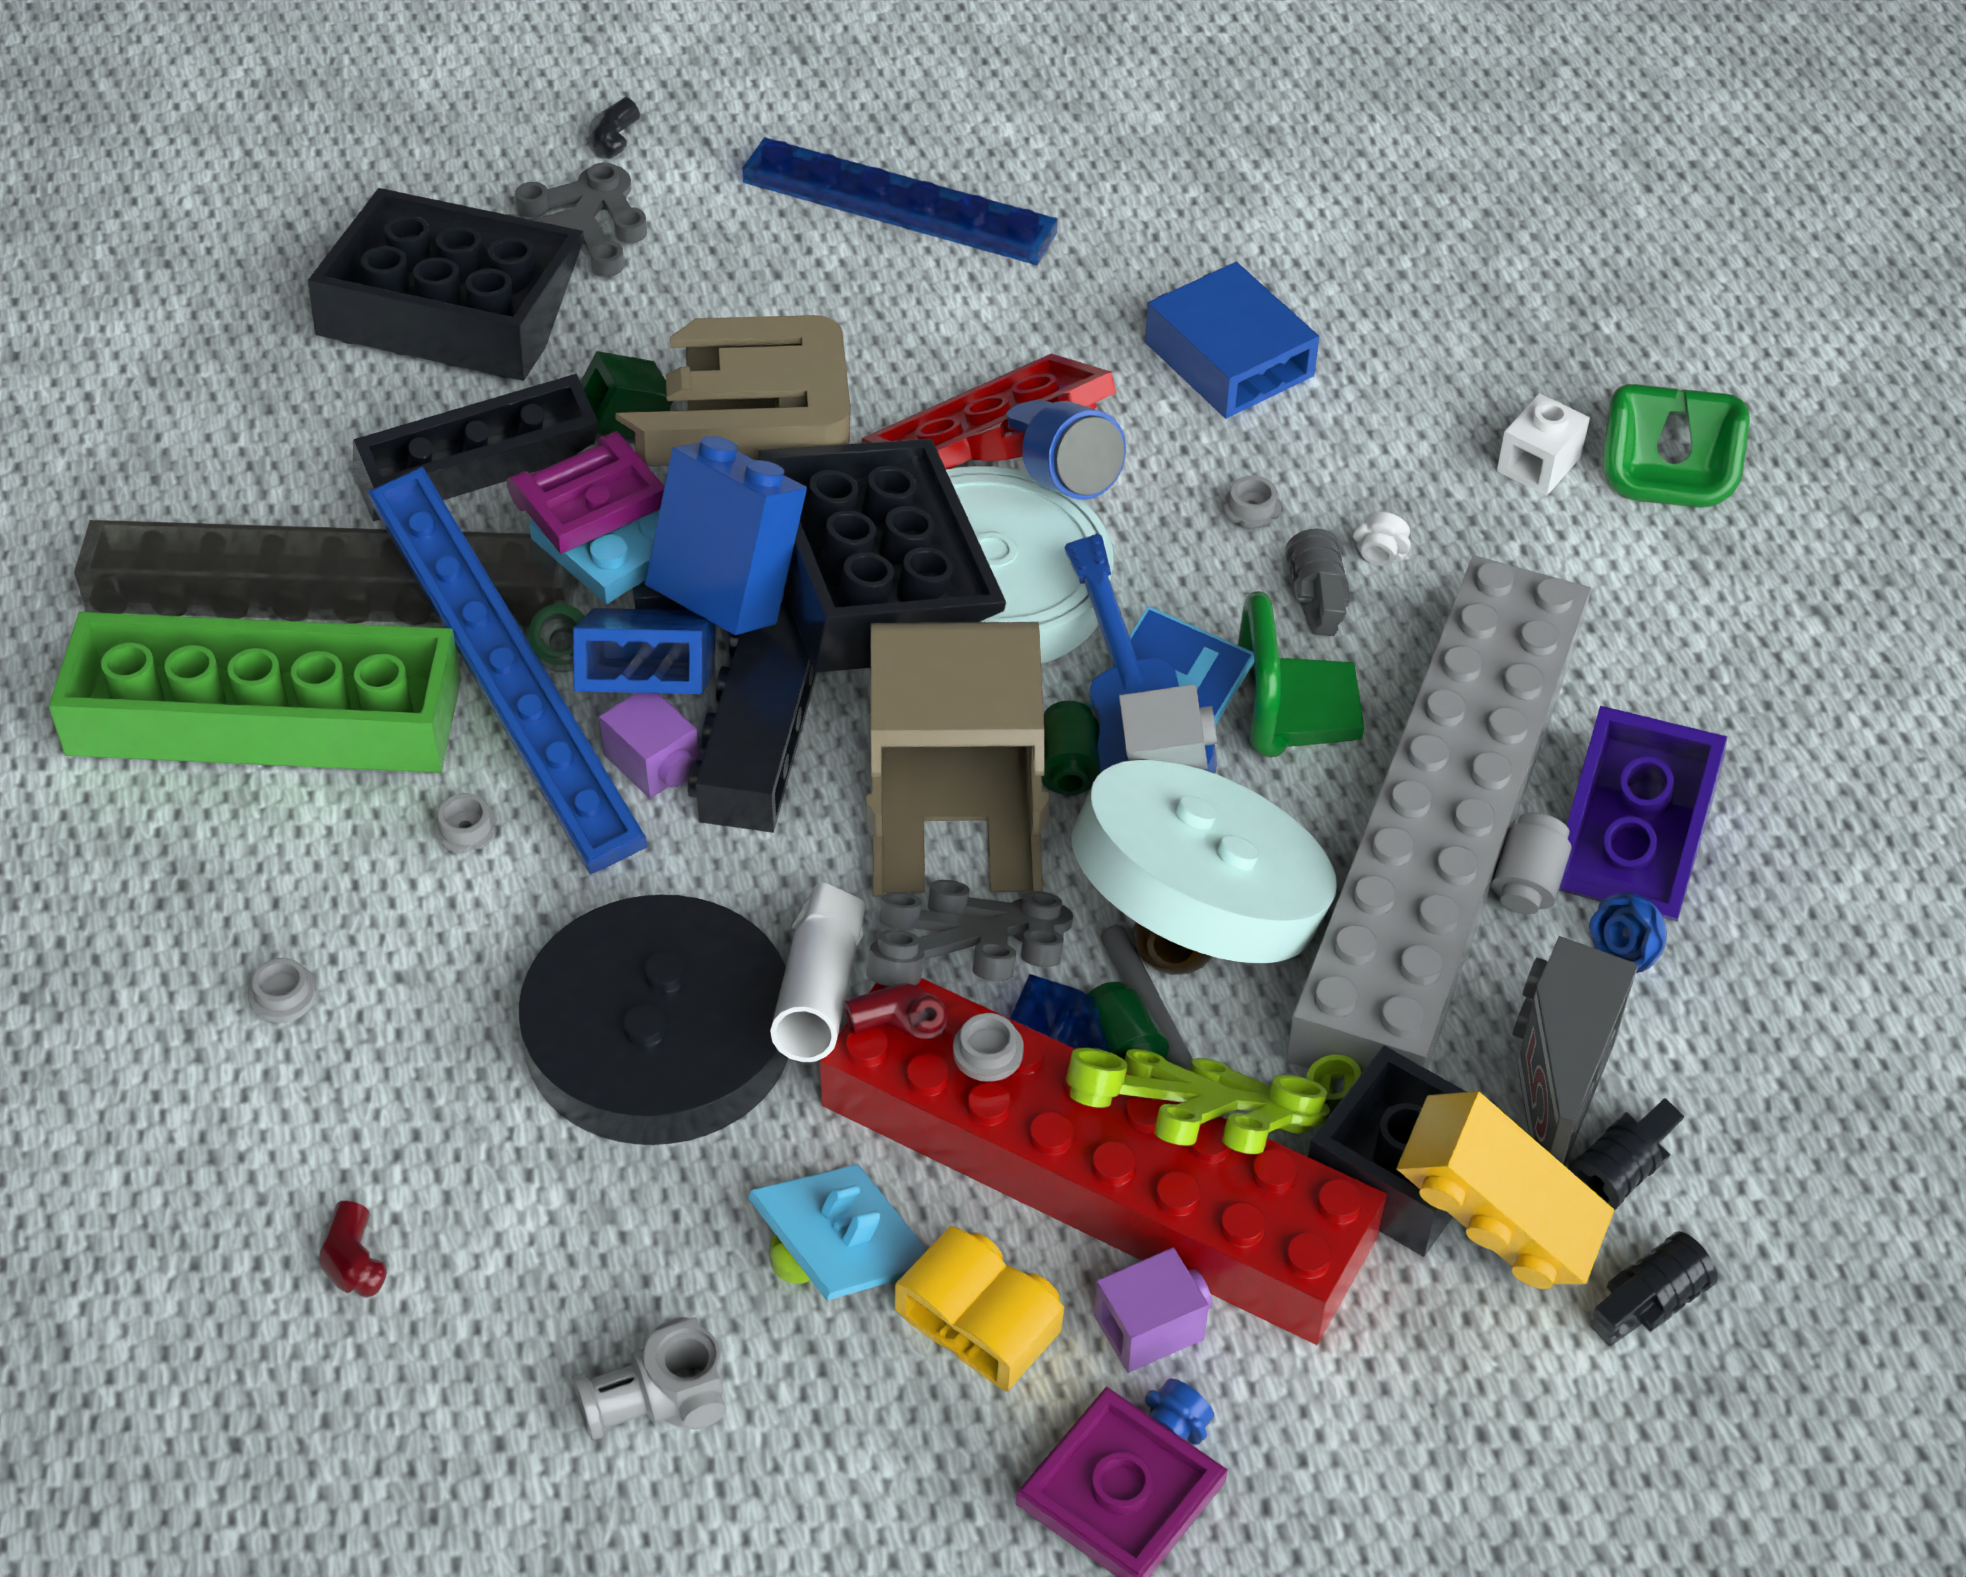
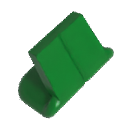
(1717, 451)
(1296, 698)

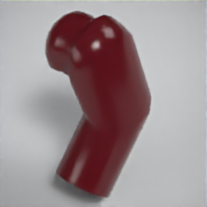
(898, 1006)
(345, 1257)

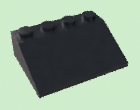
(445, 283)
(879, 546)

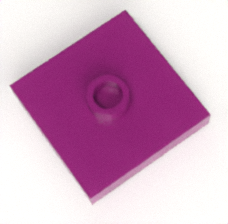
(1121, 1487)

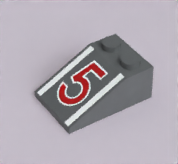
(1568, 1037)

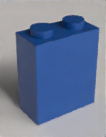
(1231, 339)
(725, 535)
(643, 651)

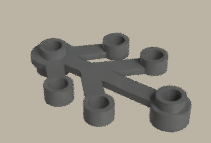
(598, 188)
(964, 923)

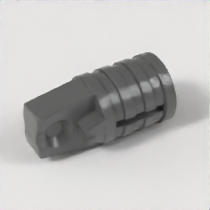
(1319, 579)

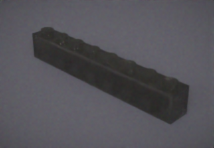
(291, 572)

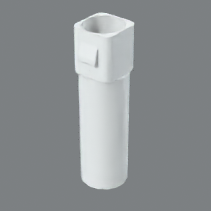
(817, 974)

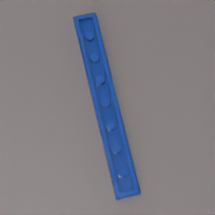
(508, 672)

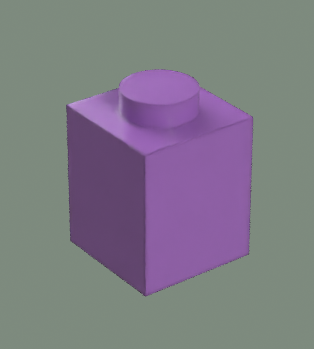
(649, 742)
(1152, 1309)

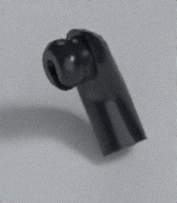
(606, 127)

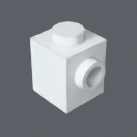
(1543, 444)

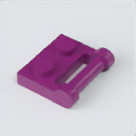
(588, 493)

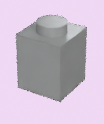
(1168, 726)

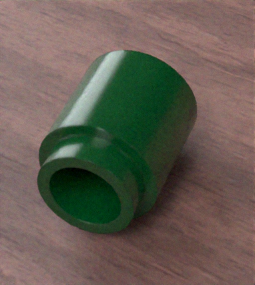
(544, 626)
(1070, 748)
(1127, 1020)

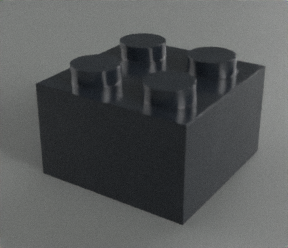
(1370, 1134)

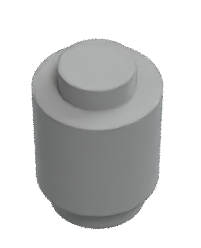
(1532, 863)

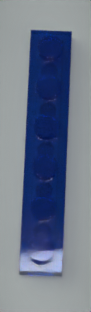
(900, 200)

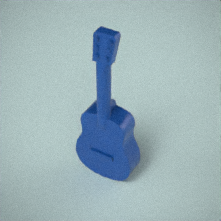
(1128, 674)

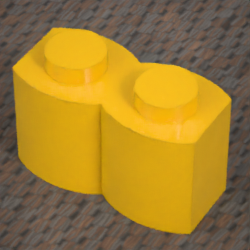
(980, 1306)

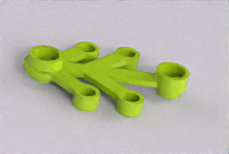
(1205, 1094)

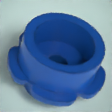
(1180, 1410)

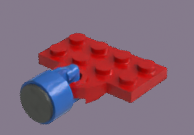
(1034, 414)

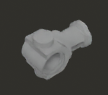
(651, 1383)

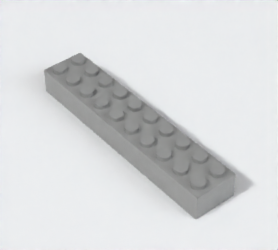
(1441, 820)

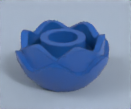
(1633, 914)

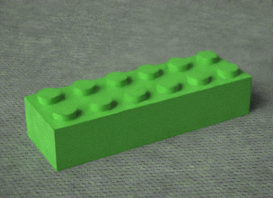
(257, 692)

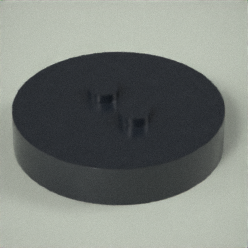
(653, 1019)

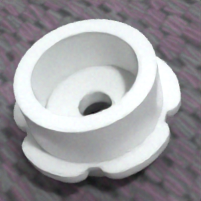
(1382, 538)

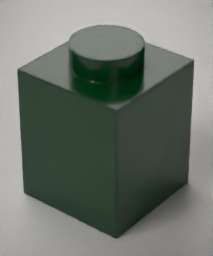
(623, 386)

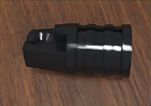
(1626, 1153)
(1654, 1288)

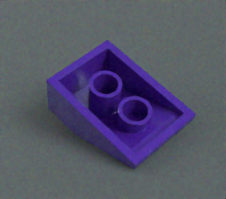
(1641, 809)

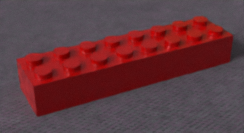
(1258, 1227)

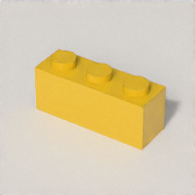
(1505, 1189)

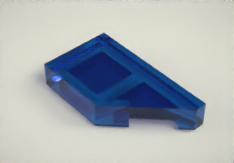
(1060, 1013)

